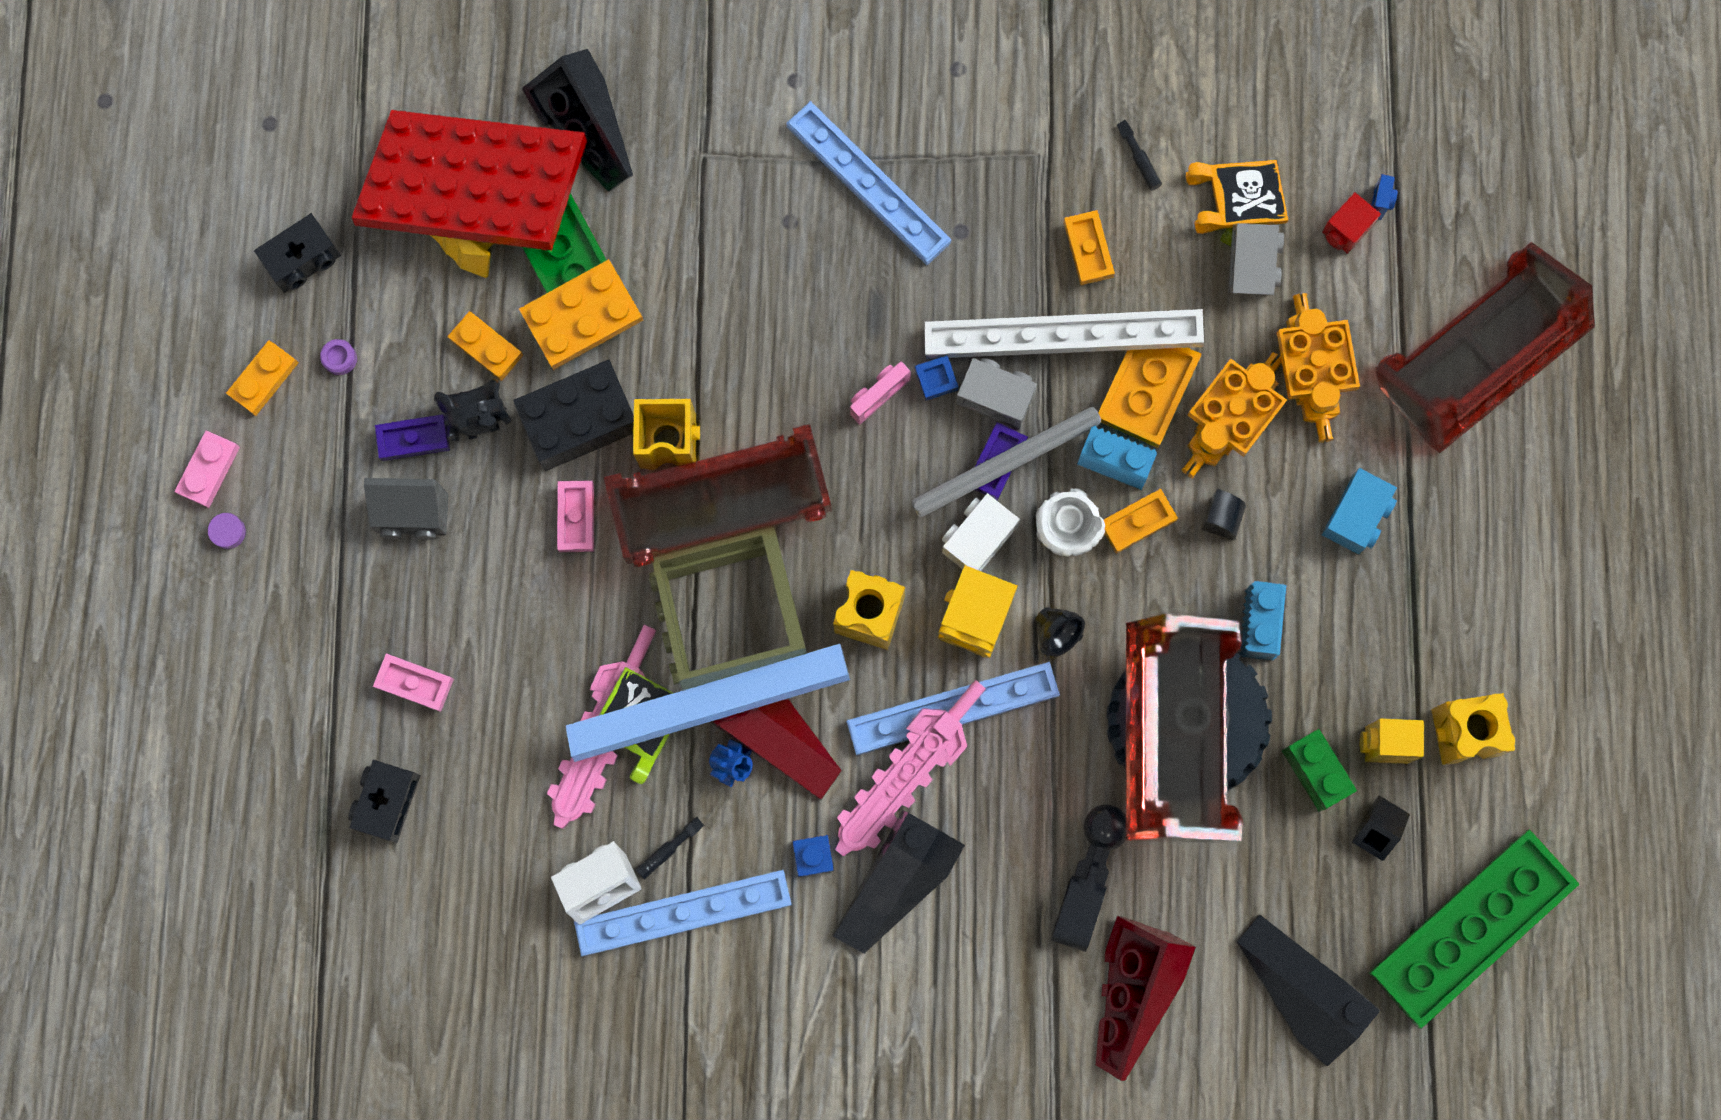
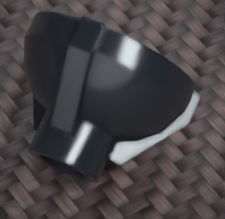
(1058, 630)

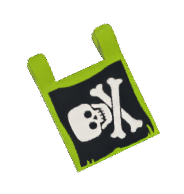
(629, 691)

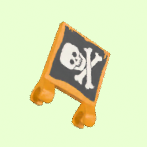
(1241, 193)

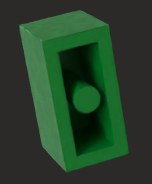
(1319, 770)

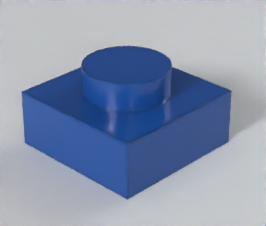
(1384, 195)
(936, 378)
(813, 856)

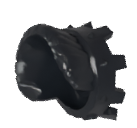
(473, 410)

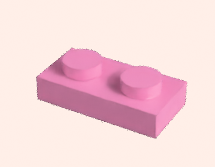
(889, 382)
(207, 469)
(575, 516)
(413, 682)

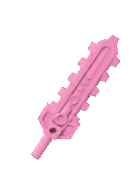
(934, 739)
(580, 778)

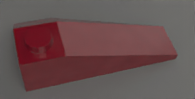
(785, 742)
(1142, 982)

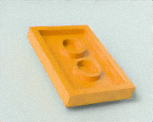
(581, 314)
(1148, 392)

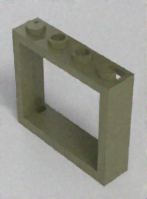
(713, 556)

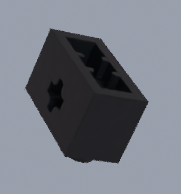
(280, 253)
(382, 819)

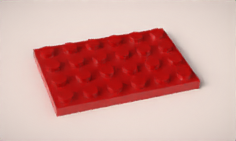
(470, 179)

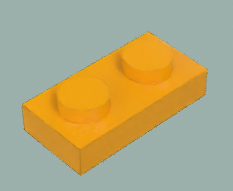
(1089, 247)
(485, 346)
(262, 377)
(1139, 521)

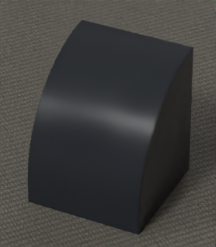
(1224, 514)
(1381, 828)

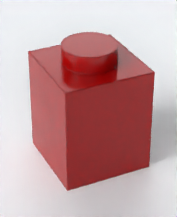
(1350, 223)

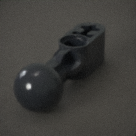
(1086, 890)

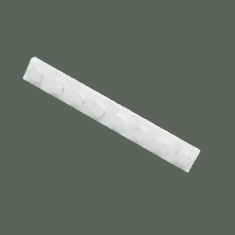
(1064, 334)

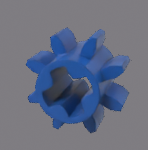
(730, 762)

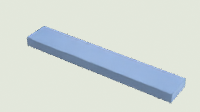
(868, 183)
(1001, 696)
(683, 913)

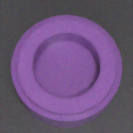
(338, 357)
(226, 531)

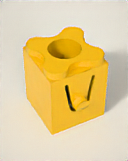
(657, 415)
(976, 611)
(876, 630)
(1451, 726)

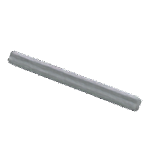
(1006, 461)

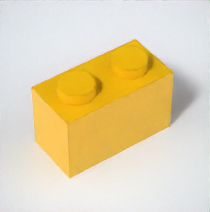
(1393, 741)

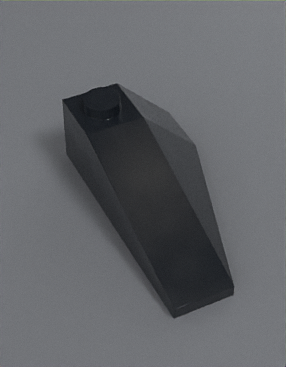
(576, 98)
(902, 875)
(1313, 999)

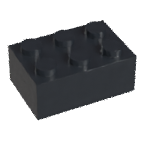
(576, 415)

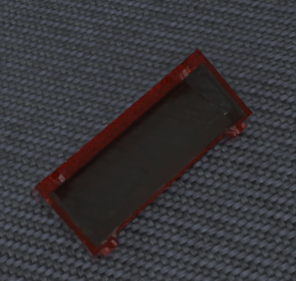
(1490, 348)
(718, 497)
(1179, 729)

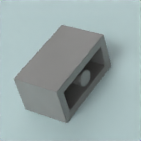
(1255, 259)
(996, 392)

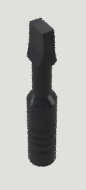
(1140, 156)
(668, 849)

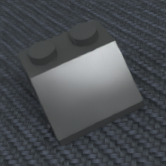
(406, 507)

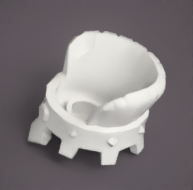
(1069, 523)

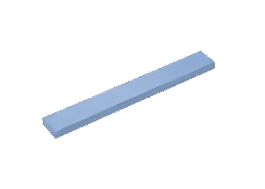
(707, 702)

